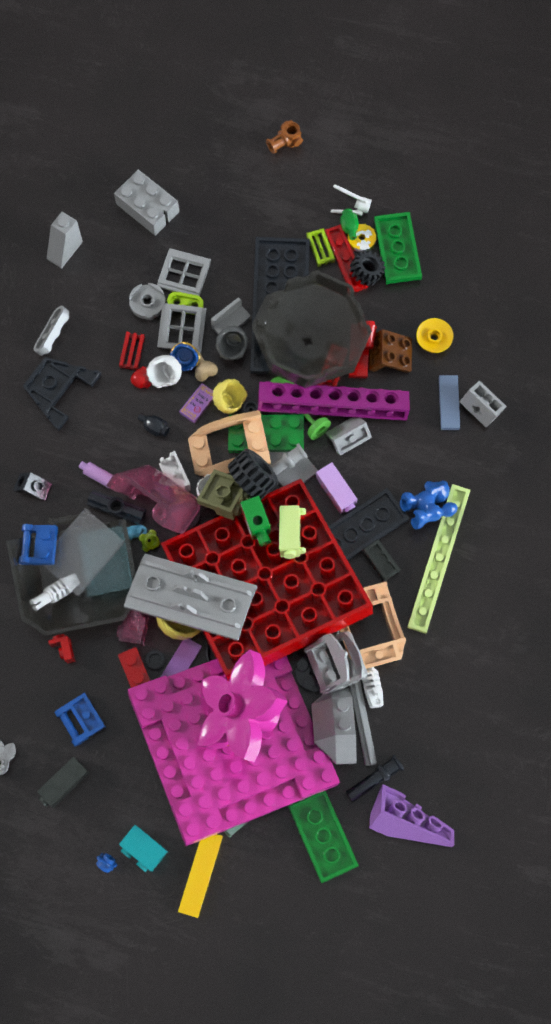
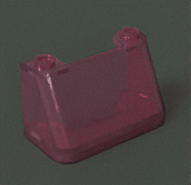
(174, 504)

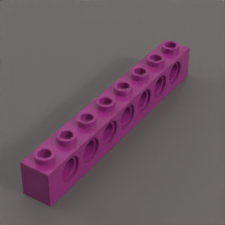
(346, 403)

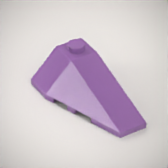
(401, 819)

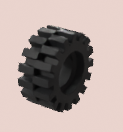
(370, 260)

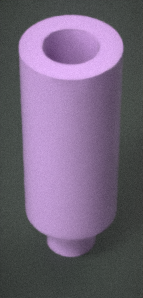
(96, 473)

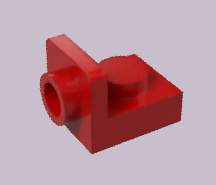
(66, 649)

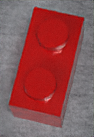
(133, 667)

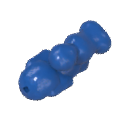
(426, 502)

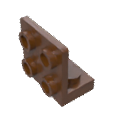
(391, 351)

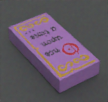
(197, 403)

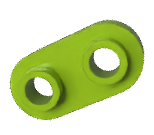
(185, 299)

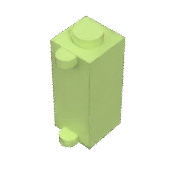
(290, 531)

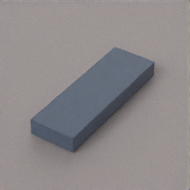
(449, 402)

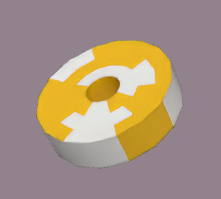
(368, 243)

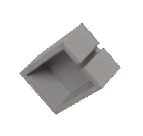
(146, 202)

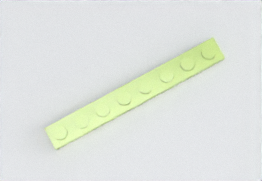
(438, 562)

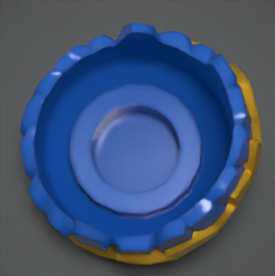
(186, 355)

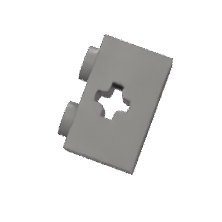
(482, 404)

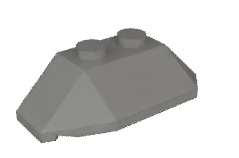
(335, 726)

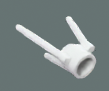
(362, 203)

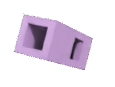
(336, 488)

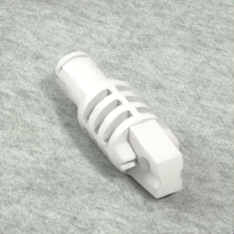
(50, 595)
(373, 688)

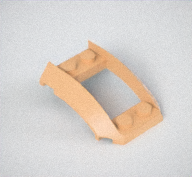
(254, 436)
(387, 651)

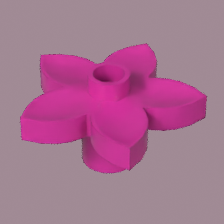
(240, 708)

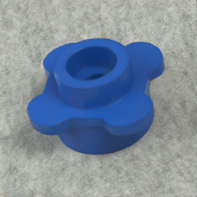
(106, 862)

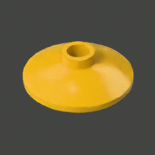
(437, 328)

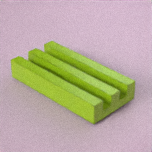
(324, 260)

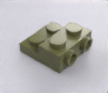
(222, 495)

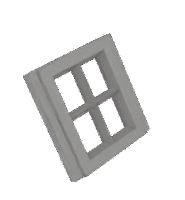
(188, 259)
(166, 320)

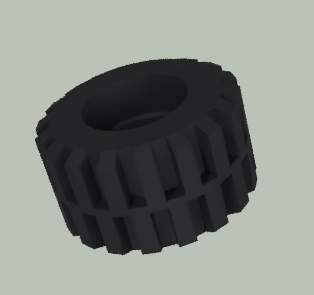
(253, 474)

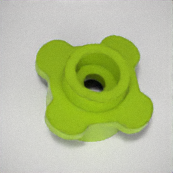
(154, 543)

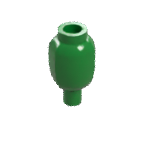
(349, 223)

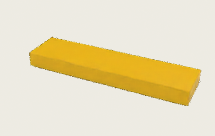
(200, 875)

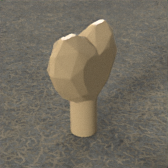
(205, 369)

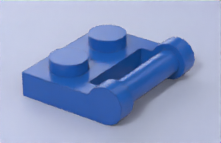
(44, 544)
(86, 716)

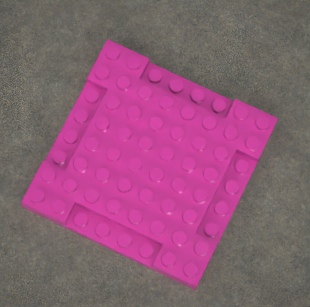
(214, 786)

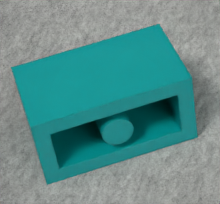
(142, 848)

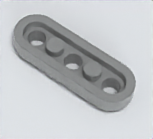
(51, 331)

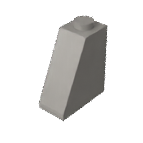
(63, 239)

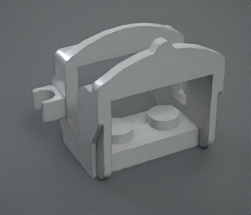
(322, 666)

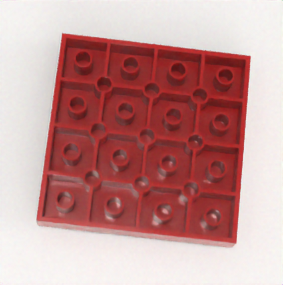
(294, 597)

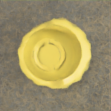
(229, 396)

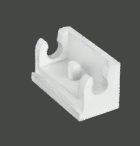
(173, 469)

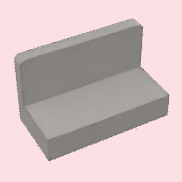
(231, 315)
(349, 434)

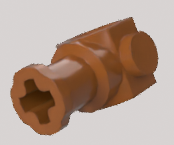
(284, 137)

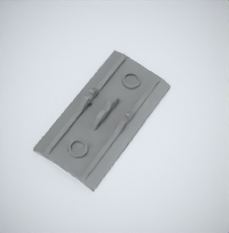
(190, 596)

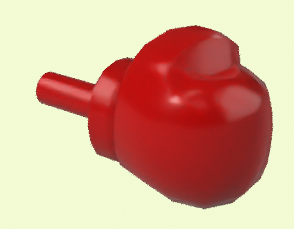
(140, 378)

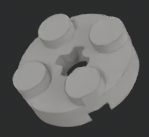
(142, 292)

